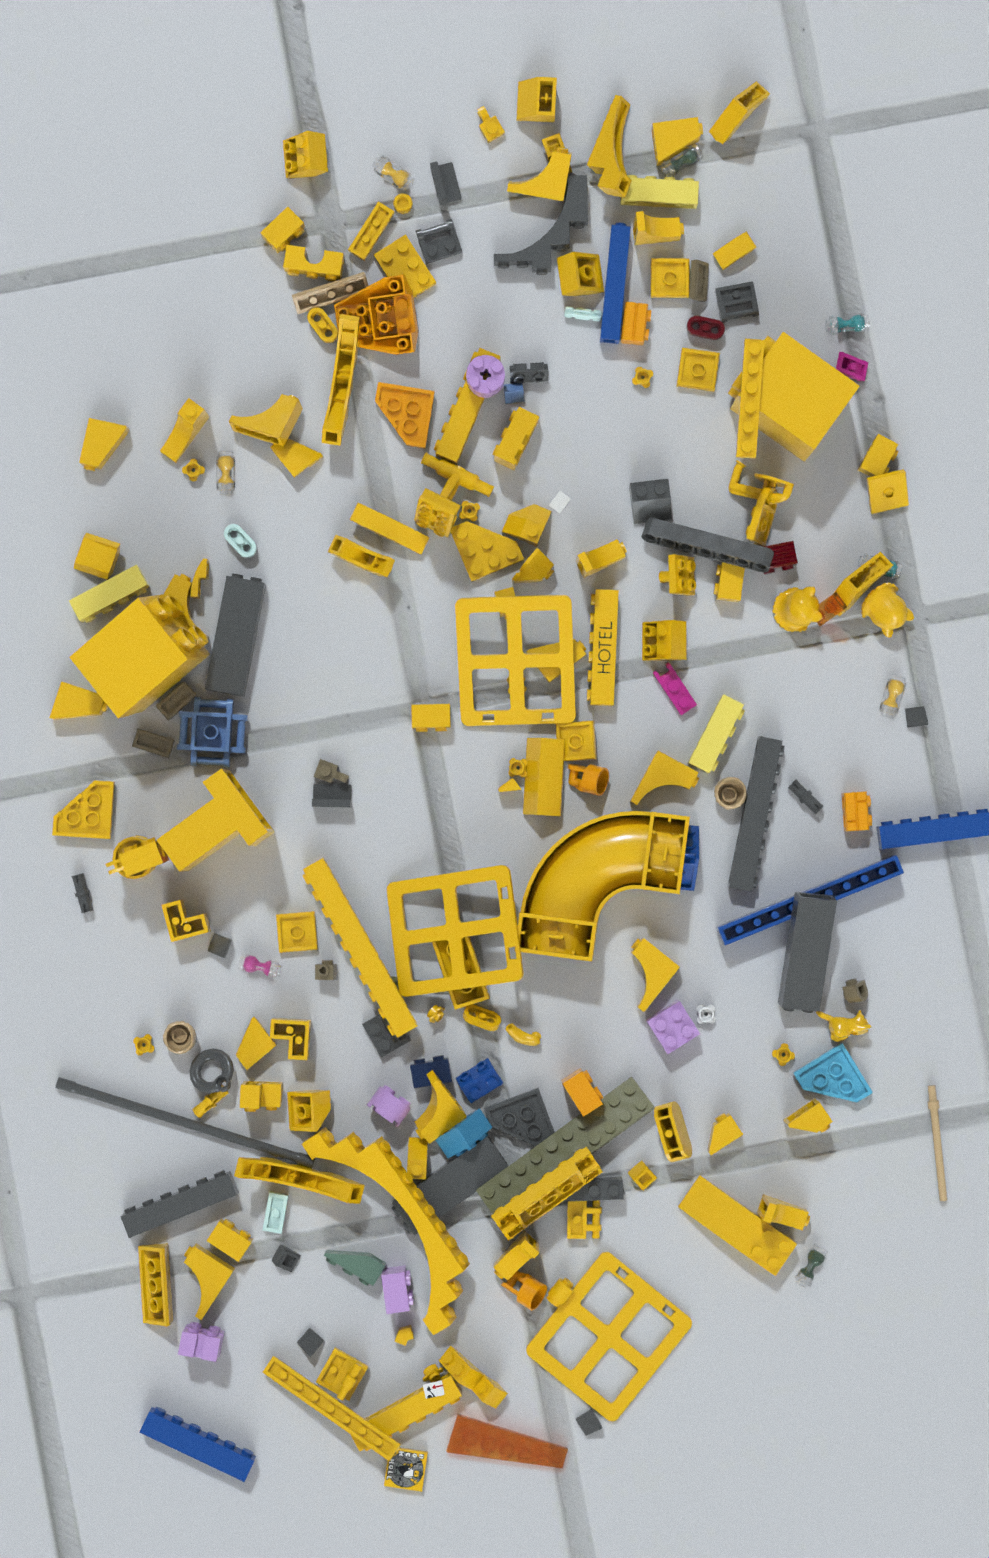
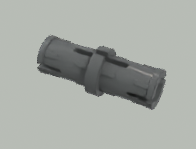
(805, 796)
(82, 893)

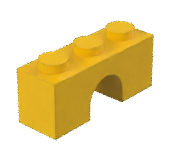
(329, 267)

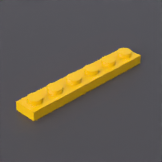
(750, 398)

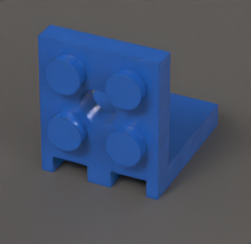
(691, 859)

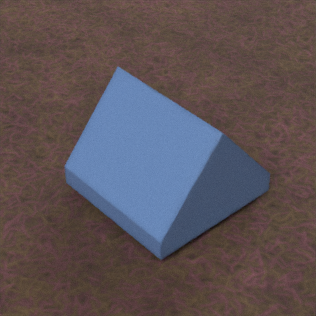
(513, 393)

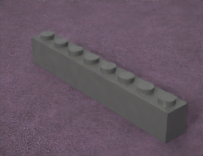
(755, 813)

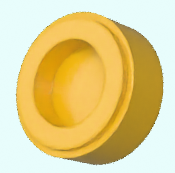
(403, 203)

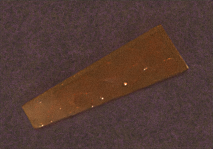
(495, 1442)

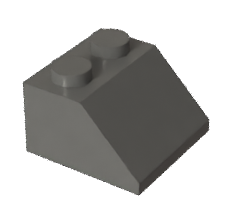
(650, 500)

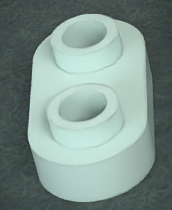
(240, 541)

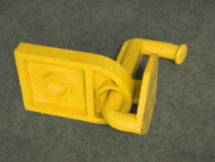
(766, 504)

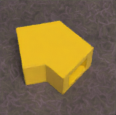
(404, 1334)

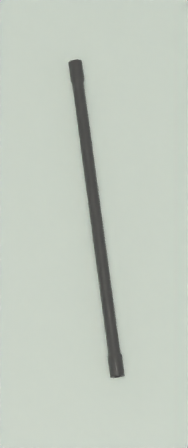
(73, 1087)

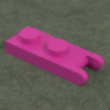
(675, 690)

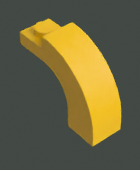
(361, 557)

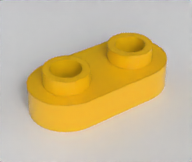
(323, 325)
(481, 1017)

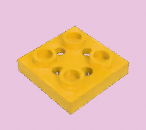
(680, 575)

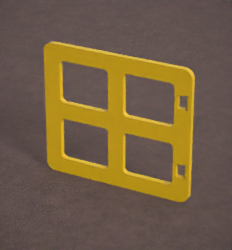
(515, 659)
(454, 931)
(608, 1337)

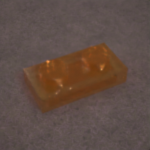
(831, 607)

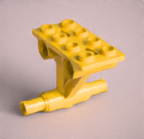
(437, 510)

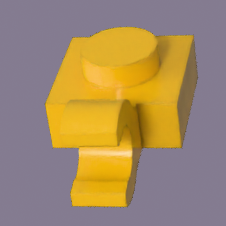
(490, 127)

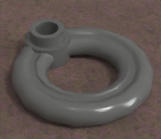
(226, 1075)

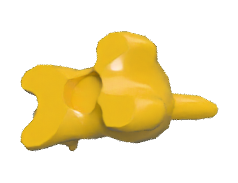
(843, 1027)

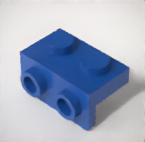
(479, 1080)

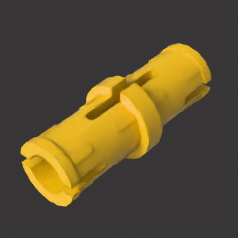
(210, 1101)

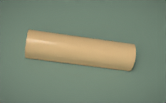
(329, 293)

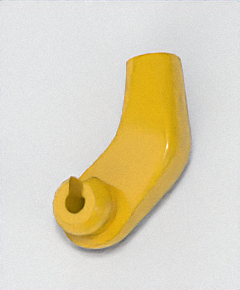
(523, 1037)

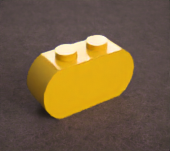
(673, 1131)

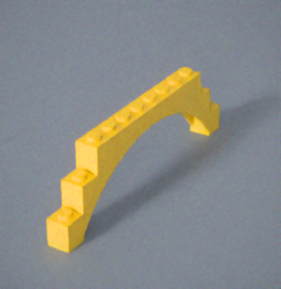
(386, 1169)

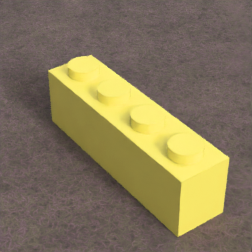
(662, 192)
(109, 593)
(716, 733)

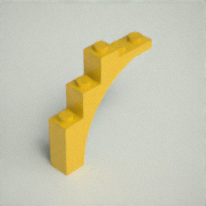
(342, 380)
(301, 1177)

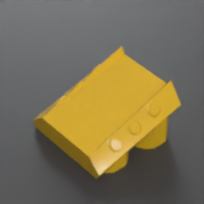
(97, 556)

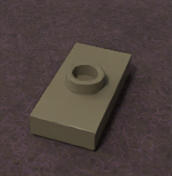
(699, 280)
(176, 700)
(153, 743)

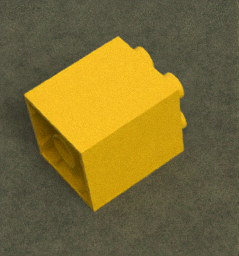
(797, 395)
(141, 654)

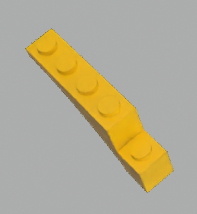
(607, 152)

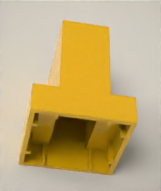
(215, 823)

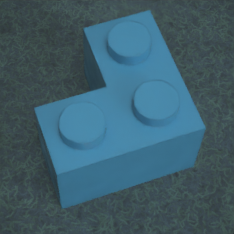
(464, 1134)

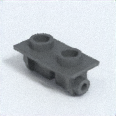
(537, 373)

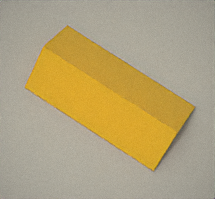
(544, 776)
(461, 997)
(155, 1284)

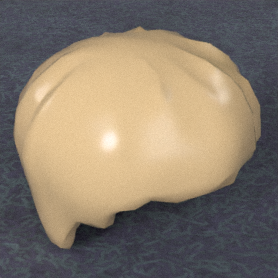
(730, 793)
(179, 1037)

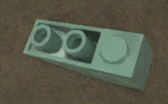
(361, 1264)

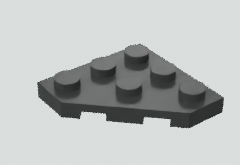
(522, 1117)

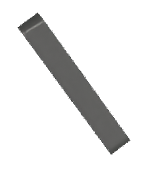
(707, 545)

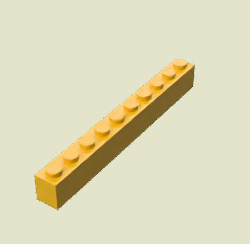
(360, 948)

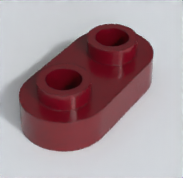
(705, 326)

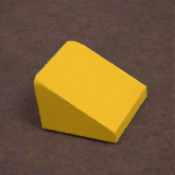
(510, 785)
(642, 1175)

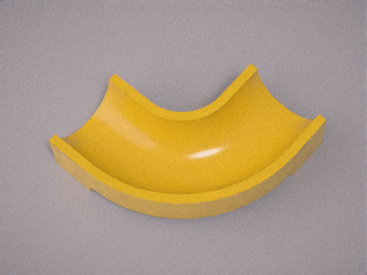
(590, 868)

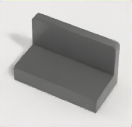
(445, 182)
(332, 795)

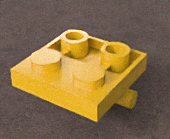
(342, 1374)

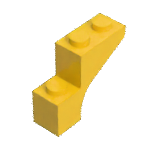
(472, 1378)

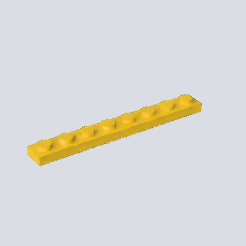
(331, 1408)

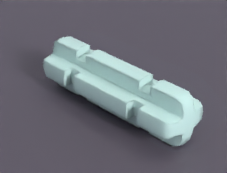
(582, 313)

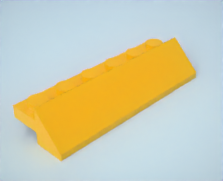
(546, 1193)

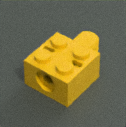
(137, 859)

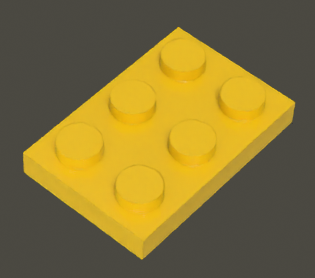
(402, 259)

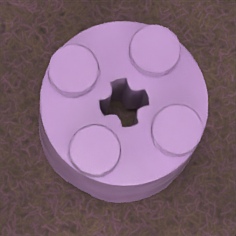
(493, 383)
(389, 1106)

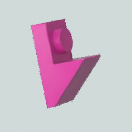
(852, 366)

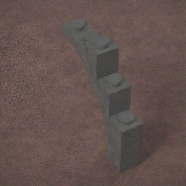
(558, 237)

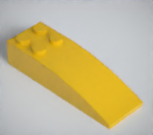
(737, 1225)

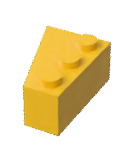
(515, 438)

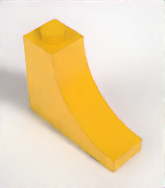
(738, 111)
(550, 181)
(656, 230)
(188, 424)
(273, 424)
(600, 558)
(862, 579)
(181, 589)
(664, 771)
(656, 967)
(441, 1112)
(781, 1212)
(516, 1256)
(210, 1272)

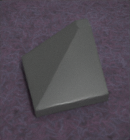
(916, 716)
(310, 1342)
(589, 1422)

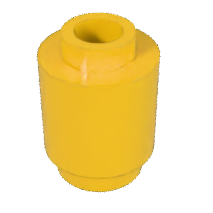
(560, 1292)

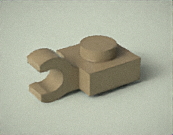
(328, 771)

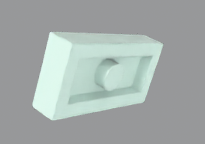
(275, 1212)

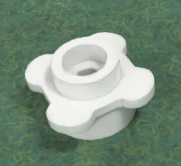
(702, 1018)

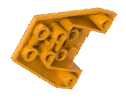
(385, 315)

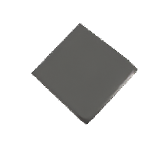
(219, 945)
(285, 1258)

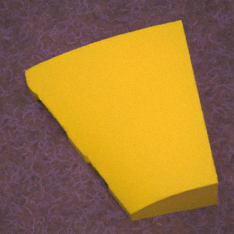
(296, 456)
(254, 1044)

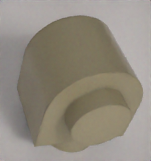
(326, 970)
(855, 991)

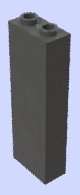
(235, 635)
(807, 952)
(457, 1180)

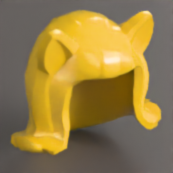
(886, 608)
(796, 609)

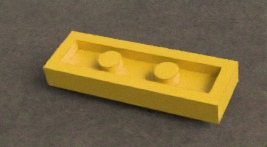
(371, 231)

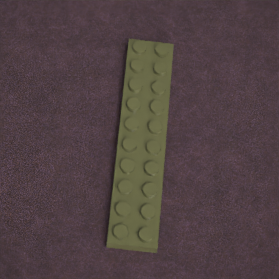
(619, 1111)

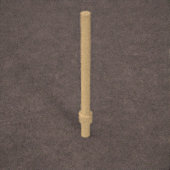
(933, 1105)

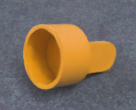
(593, 781)
(530, 1293)

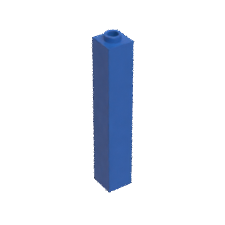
(615, 283)

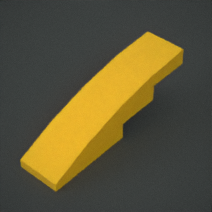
(389, 528)

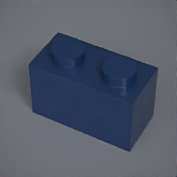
(421, 1067)

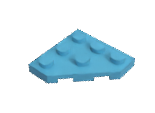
(834, 1076)

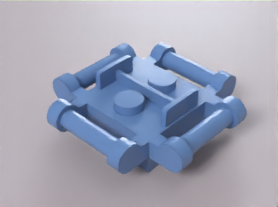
(211, 732)

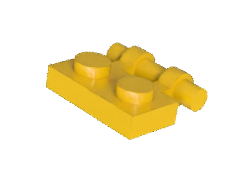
(577, 1219)

